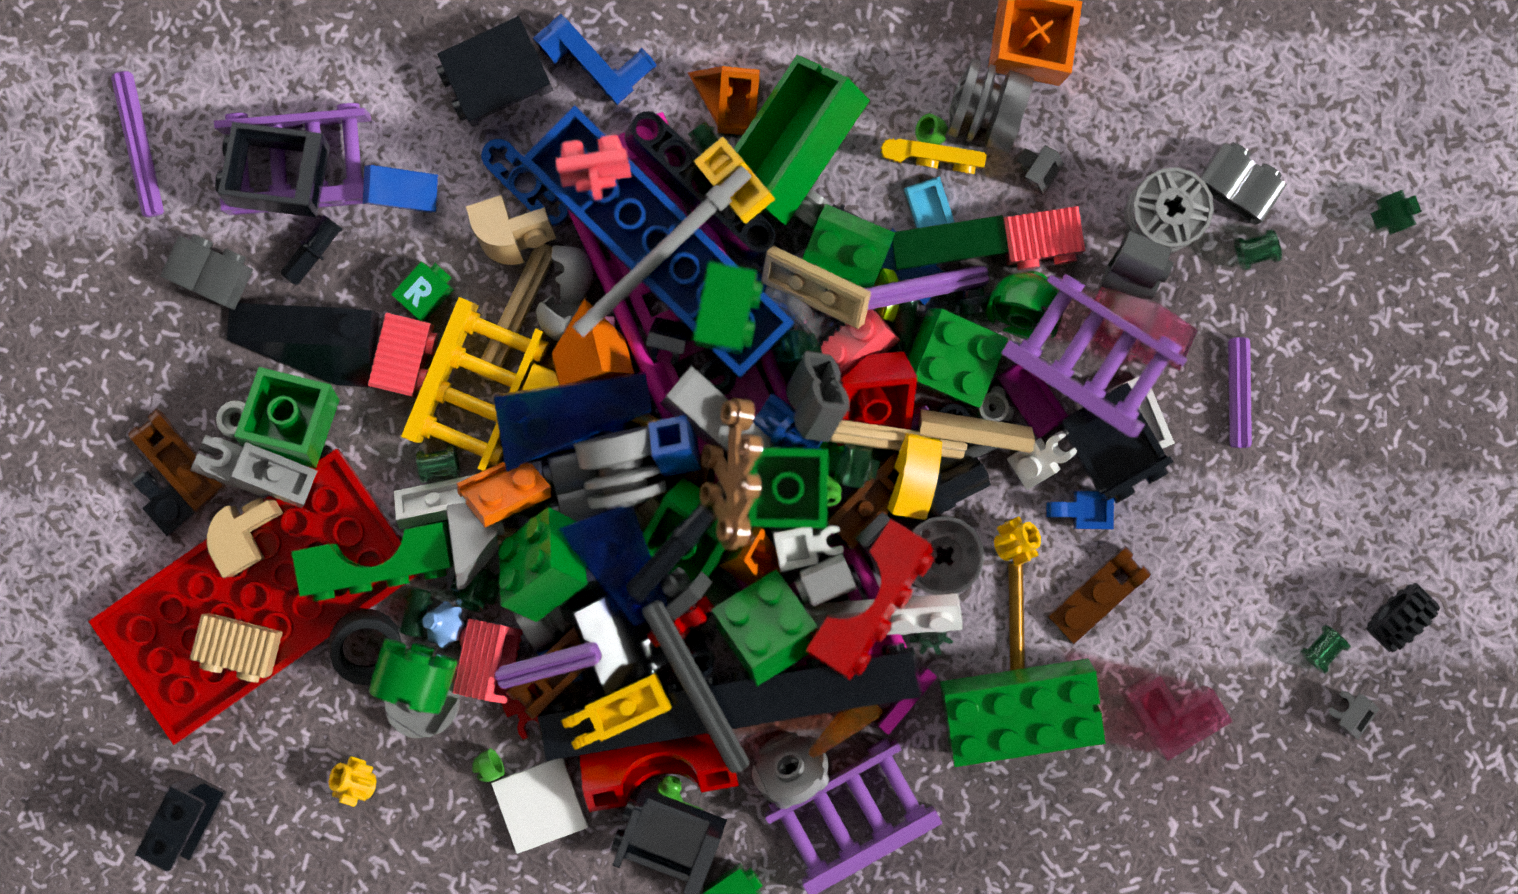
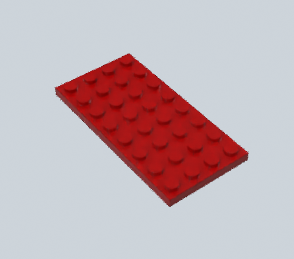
(157, 622)

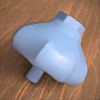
(444, 624)

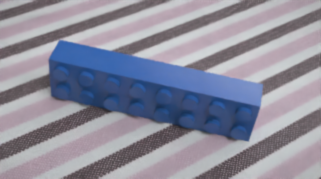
(634, 221)

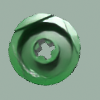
(412, 676)

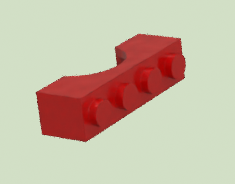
(846, 642)
(614, 774)

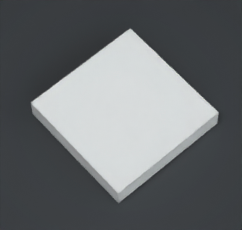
(539, 804)

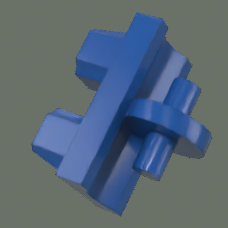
(778, 423)

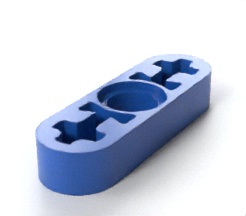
(499, 170)

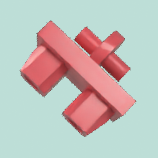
(593, 169)

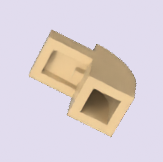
(505, 236)
(231, 537)

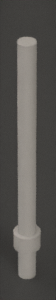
(717, 199)

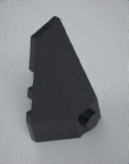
(317, 340)

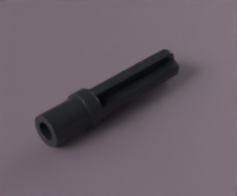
(684, 537)

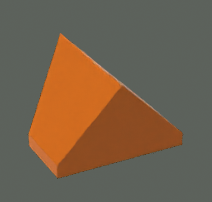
(729, 96)
(595, 356)
(753, 559)

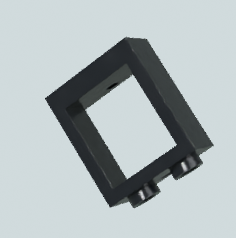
(310, 178)

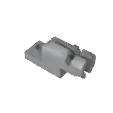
(254, 470)

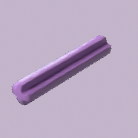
(1239, 392)
(548, 665)

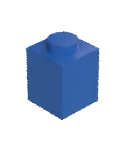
(674, 446)

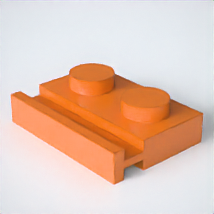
(499, 494)

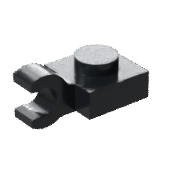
(165, 506)

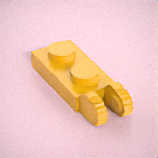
(931, 154)
(620, 710)

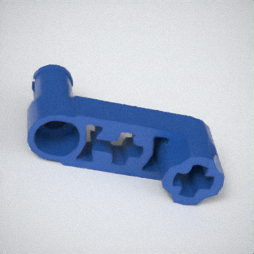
(561, 37)

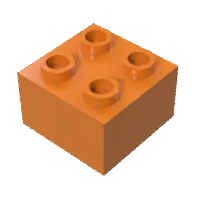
(1036, 38)

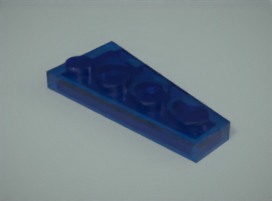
(554, 416)

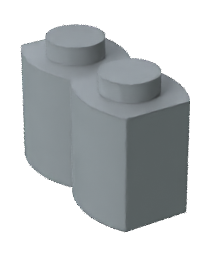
(825, 580)

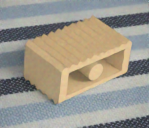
(235, 646)

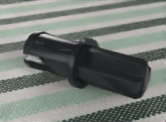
(310, 250)

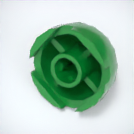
(1021, 303)

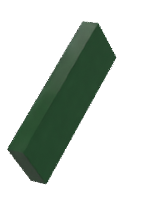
(949, 242)

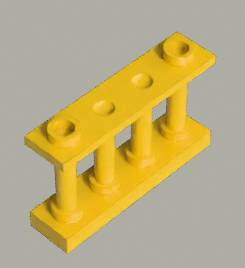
(452, 355)

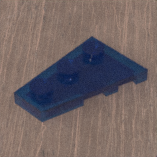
(614, 552)

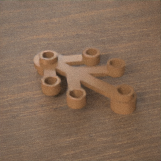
(733, 524)

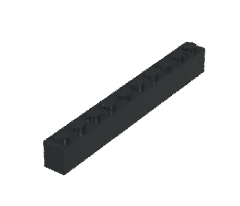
(786, 696)

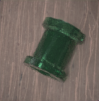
(1258, 249)
(438, 464)
(1325, 649)

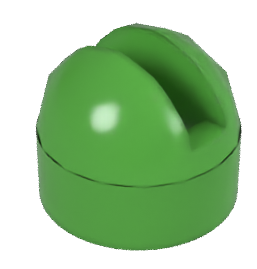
(925, 124)
(489, 766)

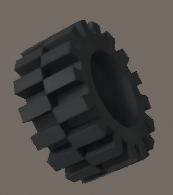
(1403, 617)

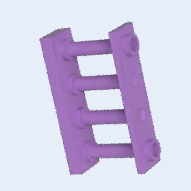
(346, 114)
(1061, 371)
(885, 836)

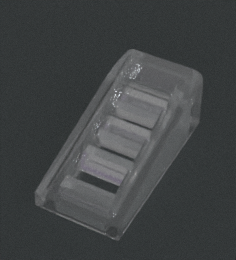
(803, 315)

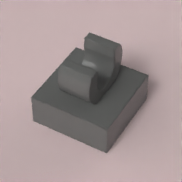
(1040, 168)
(683, 591)
(1357, 716)

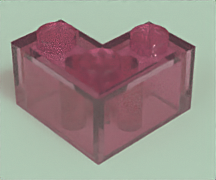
(1147, 316)
(1171, 723)

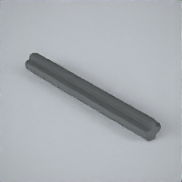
(695, 686)

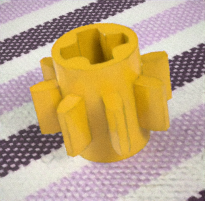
(1017, 541)
(352, 781)

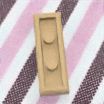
(816, 287)
(976, 431)

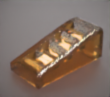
(843, 726)

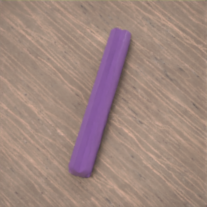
(137, 144)
(927, 286)

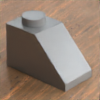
(470, 542)

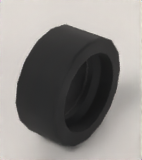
(346, 625)

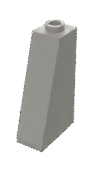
(703, 406)

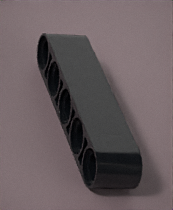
(680, 182)

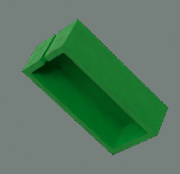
(799, 132)
(1022, 712)

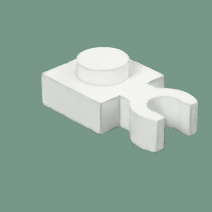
(1040, 463)
(799, 546)

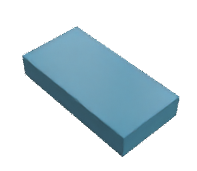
(928, 203)

